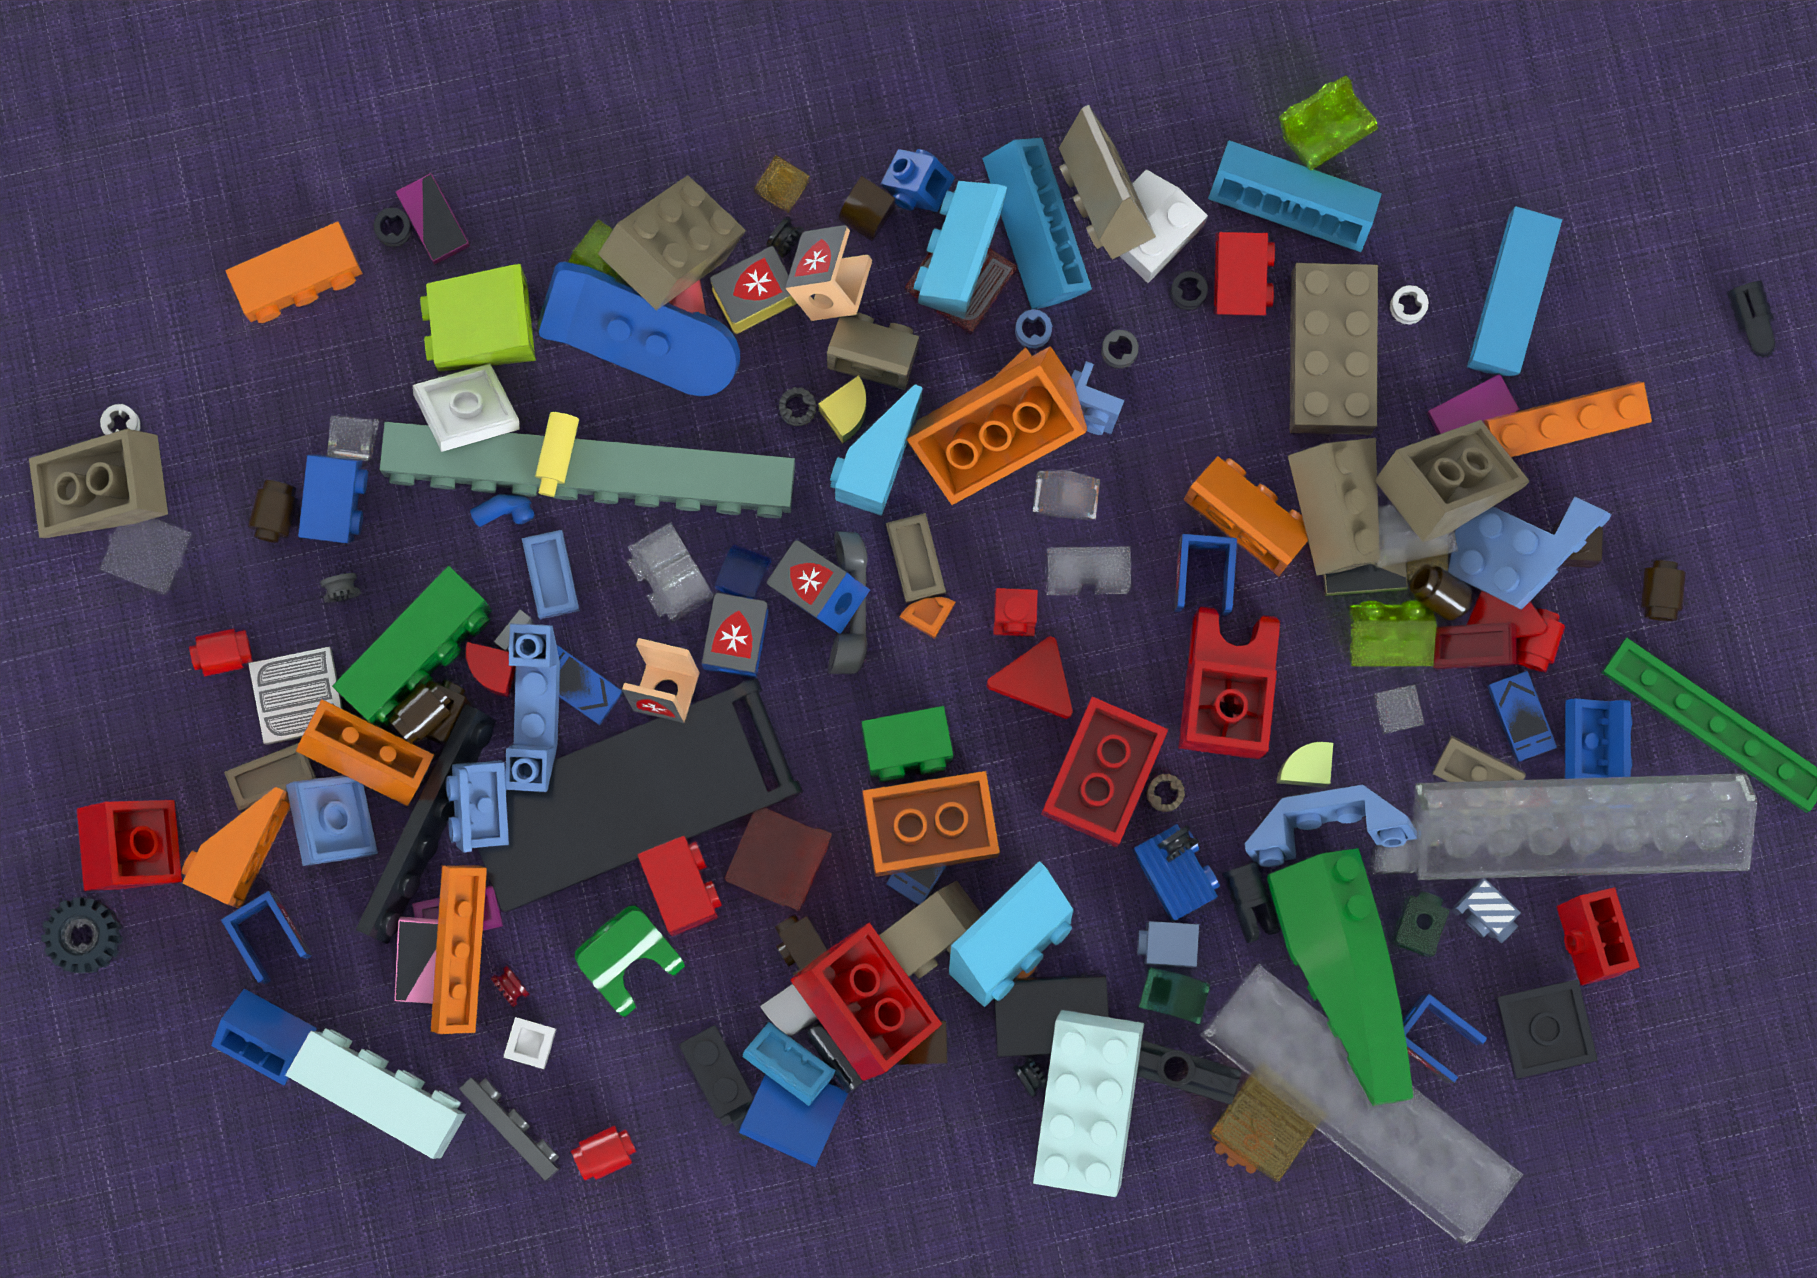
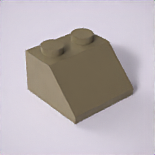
(873, 350)

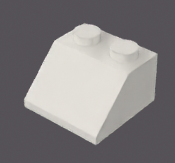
(1173, 220)

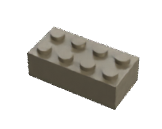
(1333, 348)

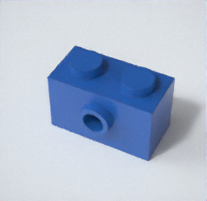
(332, 498)
(258, 1023)

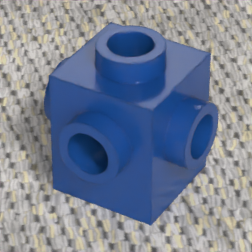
(917, 180)

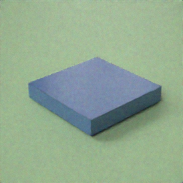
(331, 819)

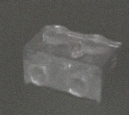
(1401, 544)

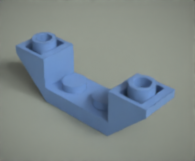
(536, 707)
(1275, 840)

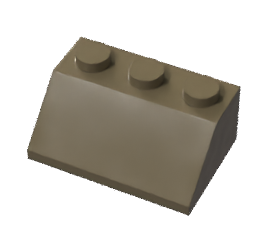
(1103, 187)

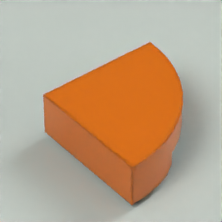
(928, 614)

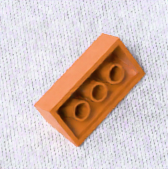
(999, 426)

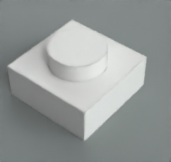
(529, 1043)

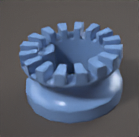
(1035, 341)

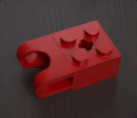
(1233, 675)

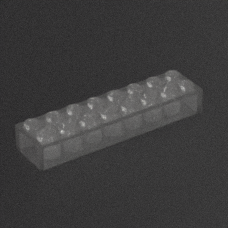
(1584, 826)
(1402, 1143)

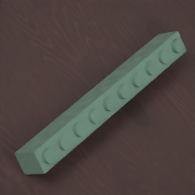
(595, 469)

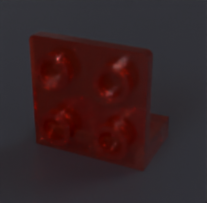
(778, 858)

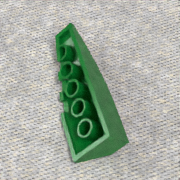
(1343, 952)

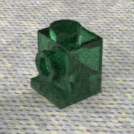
(1409, 935)

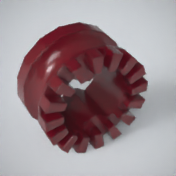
(511, 985)

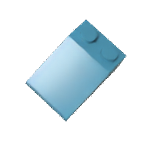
(874, 459)

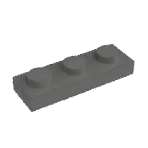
(511, 1126)

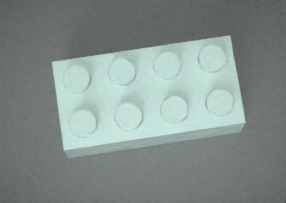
(376, 1094)
(1088, 1103)

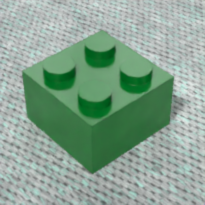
(907, 743)

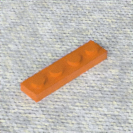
(1571, 419)
(458, 949)

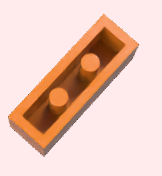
(294, 273)
(364, 752)

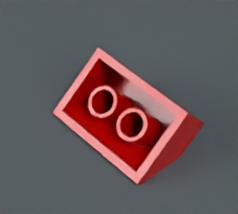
(866, 1002)

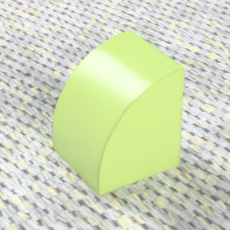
(1308, 766)

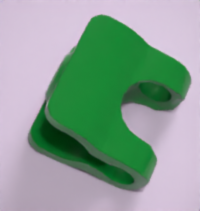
(618, 944)

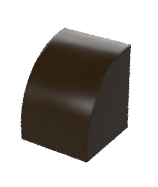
(867, 208)
(930, 1051)

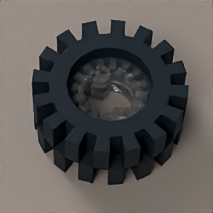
(79, 914)

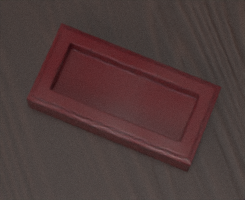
(1475, 645)

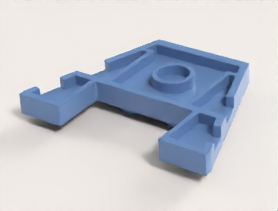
(1516, 557)

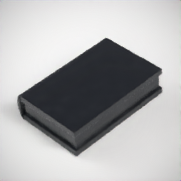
(1030, 1010)

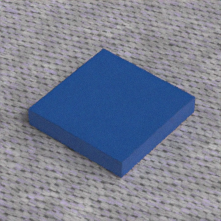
(790, 1124)

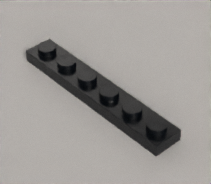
(424, 828)

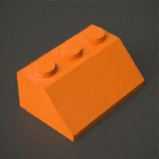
(1248, 514)

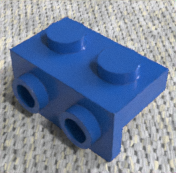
(1597, 738)

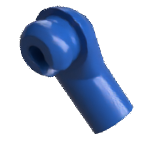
(501, 505)

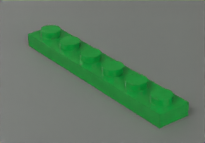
(1714, 724)

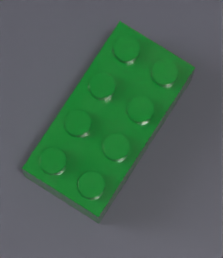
(414, 647)

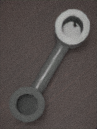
(851, 648)

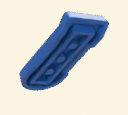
(623, 328)

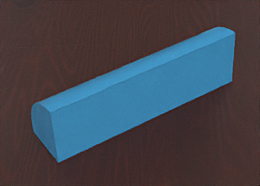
(1295, 196)
(1037, 223)
(1514, 292)

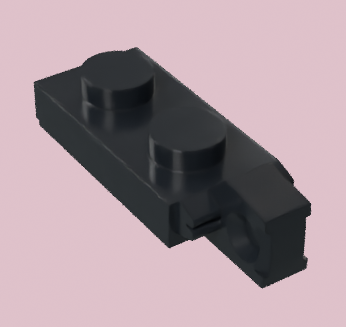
(718, 1077)

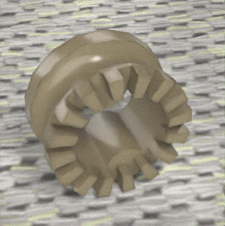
(1175, 785)

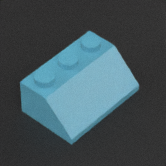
(960, 246)
(1011, 936)

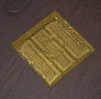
(1262, 1129)

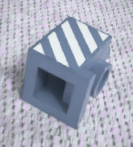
(1487, 911)

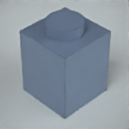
(1169, 944)

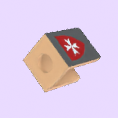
(823, 272)
(663, 664)

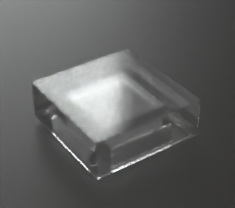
(1399, 709)

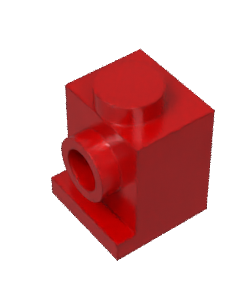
(1015, 612)

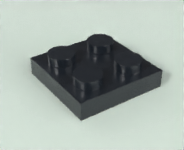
(1546, 1029)

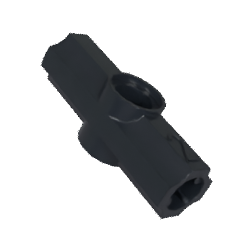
(1203, 1078)

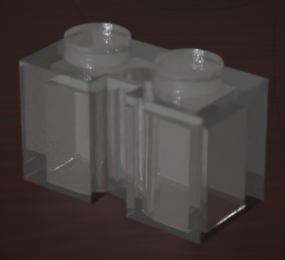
(1103, 566)
(669, 572)

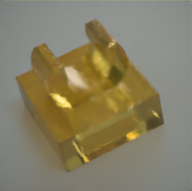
(782, 183)

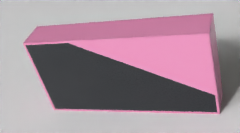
(416, 959)

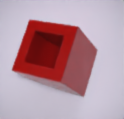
(491, 668)

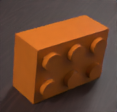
(930, 823)

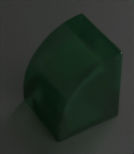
(1174, 995)

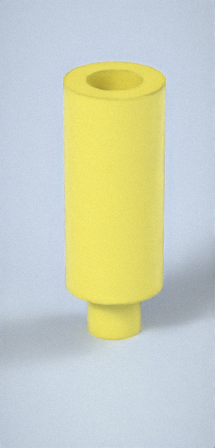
(556, 452)

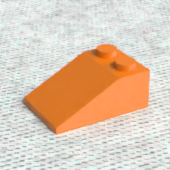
(234, 855)

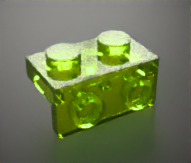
(1326, 123)
(1392, 634)

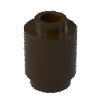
(273, 511)
(1663, 591)
(1441, 592)
(420, 712)

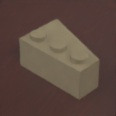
(1339, 503)
(930, 929)

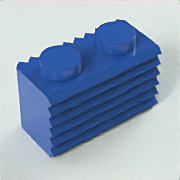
(1180, 883)

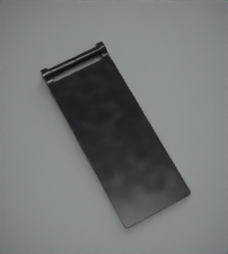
(636, 795)

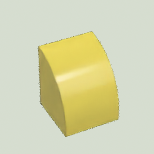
(845, 409)

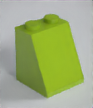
(479, 319)

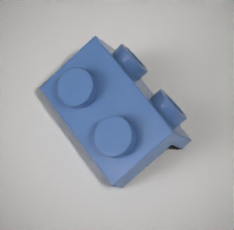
(1098, 408)
(478, 805)

